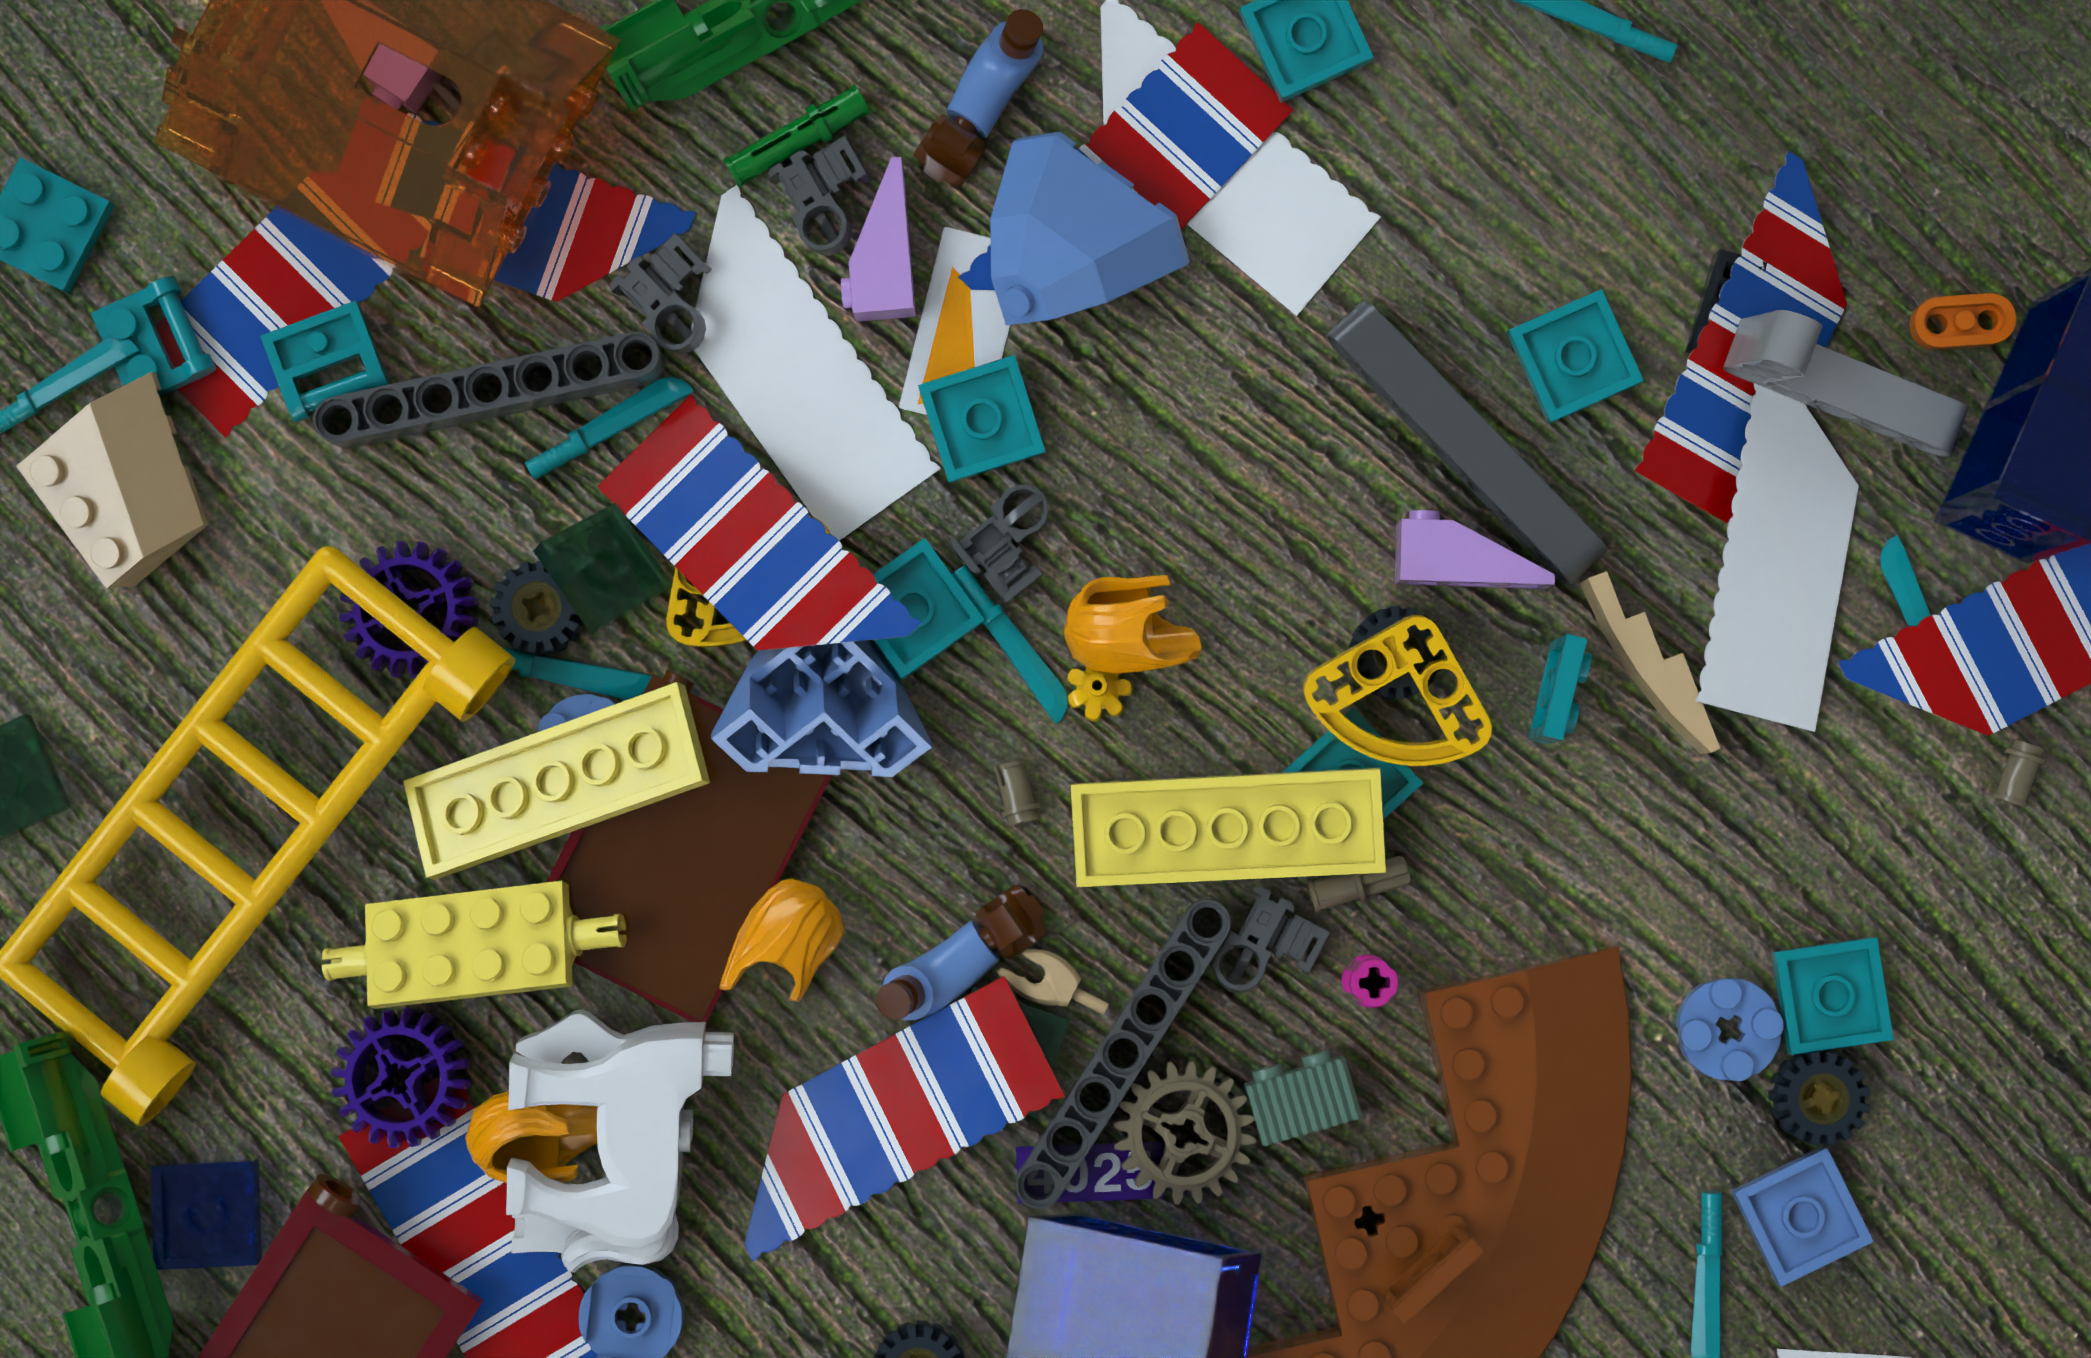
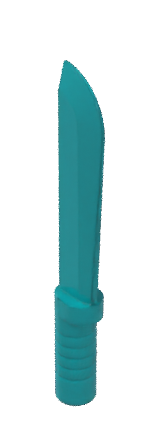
(1605, 24)
(68, 378)
(620, 417)
(1903, 582)
(1024, 658)
(585, 676)
(1707, 1295)

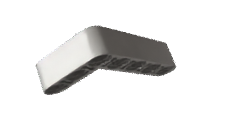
(1783, 356)

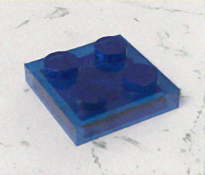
(206, 1214)

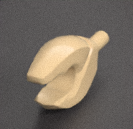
(1058, 985)

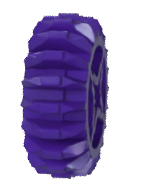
(428, 600)
(415, 1096)

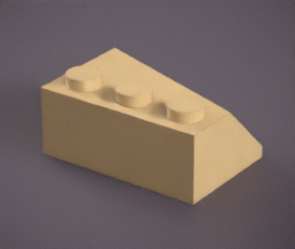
(119, 484)

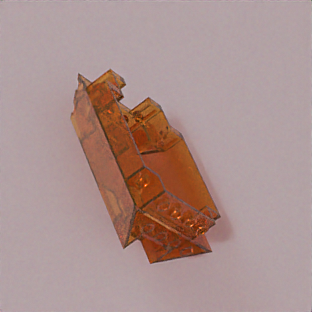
(276, 113)

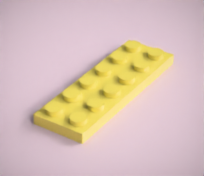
(556, 781)
(1228, 827)

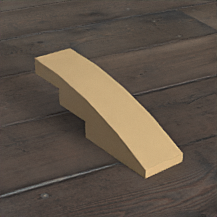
(1663, 681)

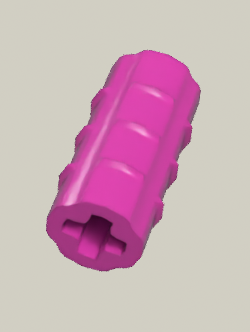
(1379, 993)

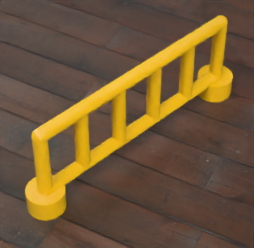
(148, 1066)

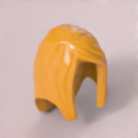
(1118, 628)
(788, 928)
(538, 1134)

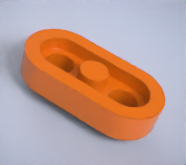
(1960, 321)

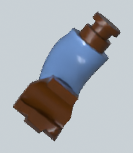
(985, 88)
(960, 961)

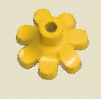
(1100, 699)

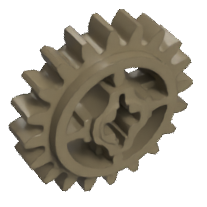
(1174, 1154)

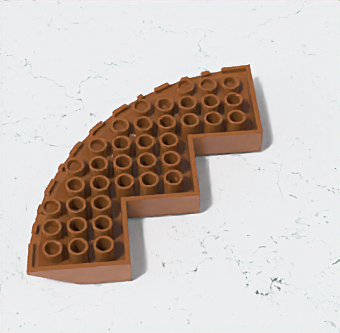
(1538, 1133)

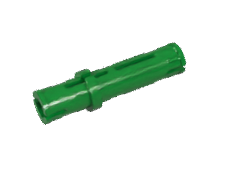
(797, 135)

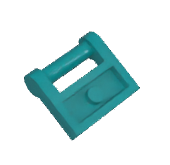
(132, 320)
(317, 346)

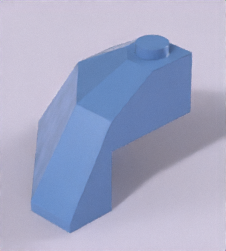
(1073, 233)
(821, 713)

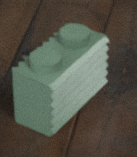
(1302, 1098)

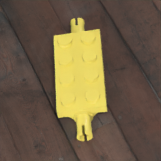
(471, 945)

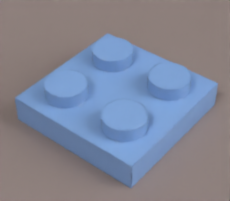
(1802, 1216)

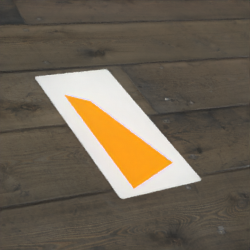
(957, 324)

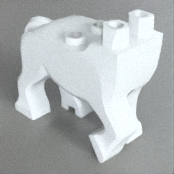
(641, 1135)

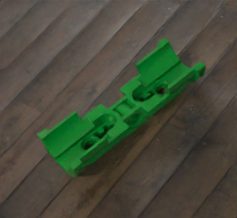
(680, 54)
(59, 1107)

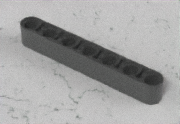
(466, 385)
(1466, 443)
(1120, 1078)

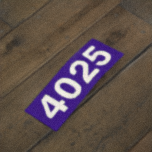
(1097, 1177)

